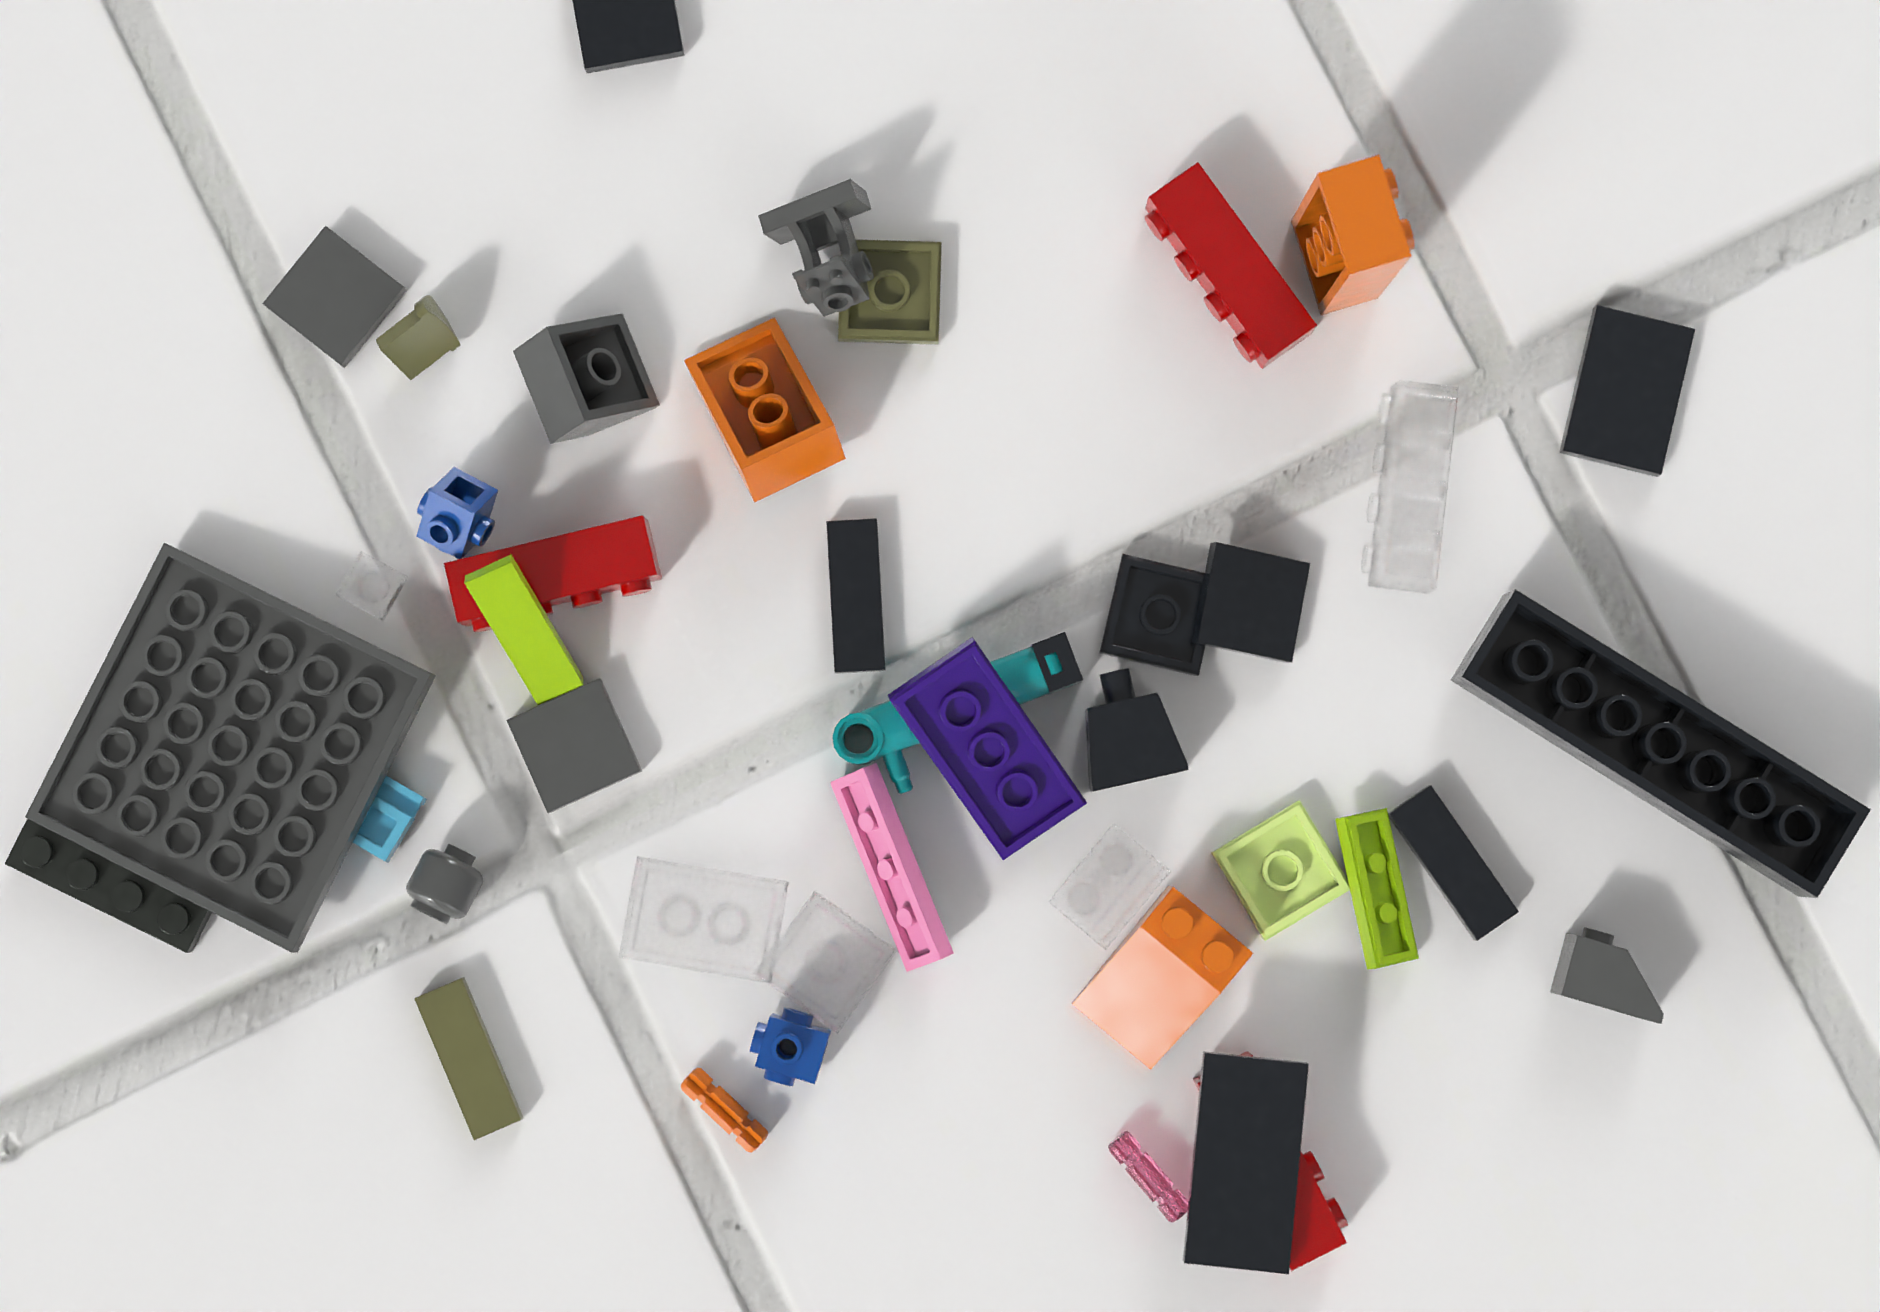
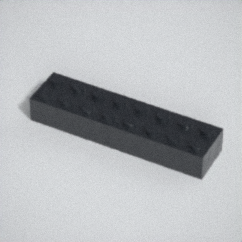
(1660, 745)

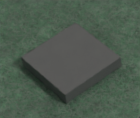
(334, 296)
(574, 745)

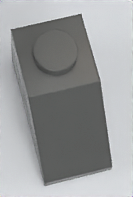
(1603, 976)

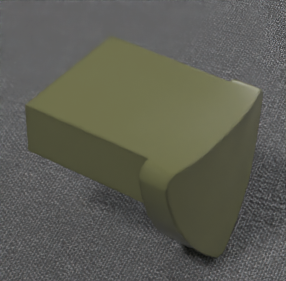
(419, 338)

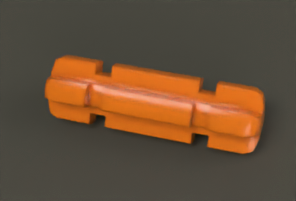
(724, 1110)

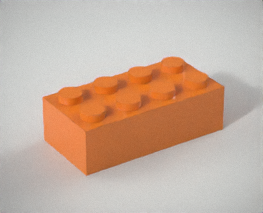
(1352, 234)

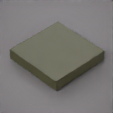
(902, 295)

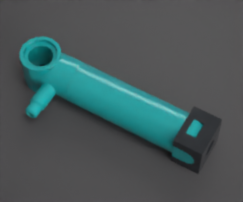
(1027, 673)

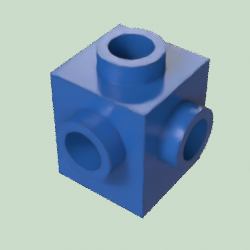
(457, 513)
(810, 1044)

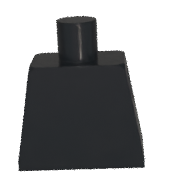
(1129, 736)

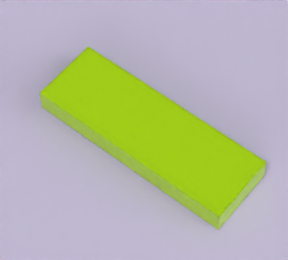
(524, 629)
(1377, 888)

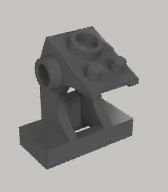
(818, 224)

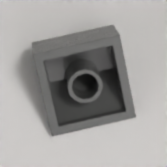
(585, 377)

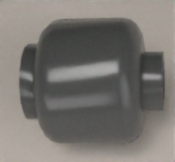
(444, 883)

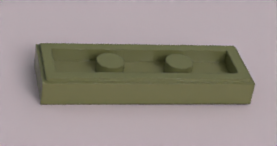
(469, 1058)

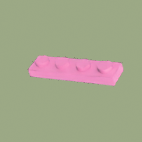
(891, 867)

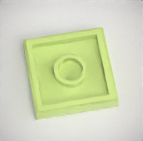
(1281, 870)

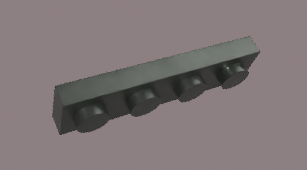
(107, 886)

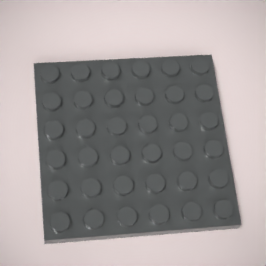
(230, 747)

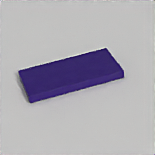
(987, 748)

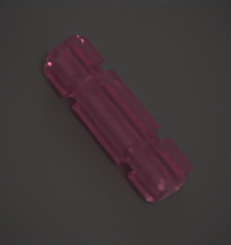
(1149, 1176)

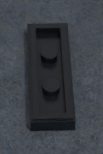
(855, 596)
(1452, 863)

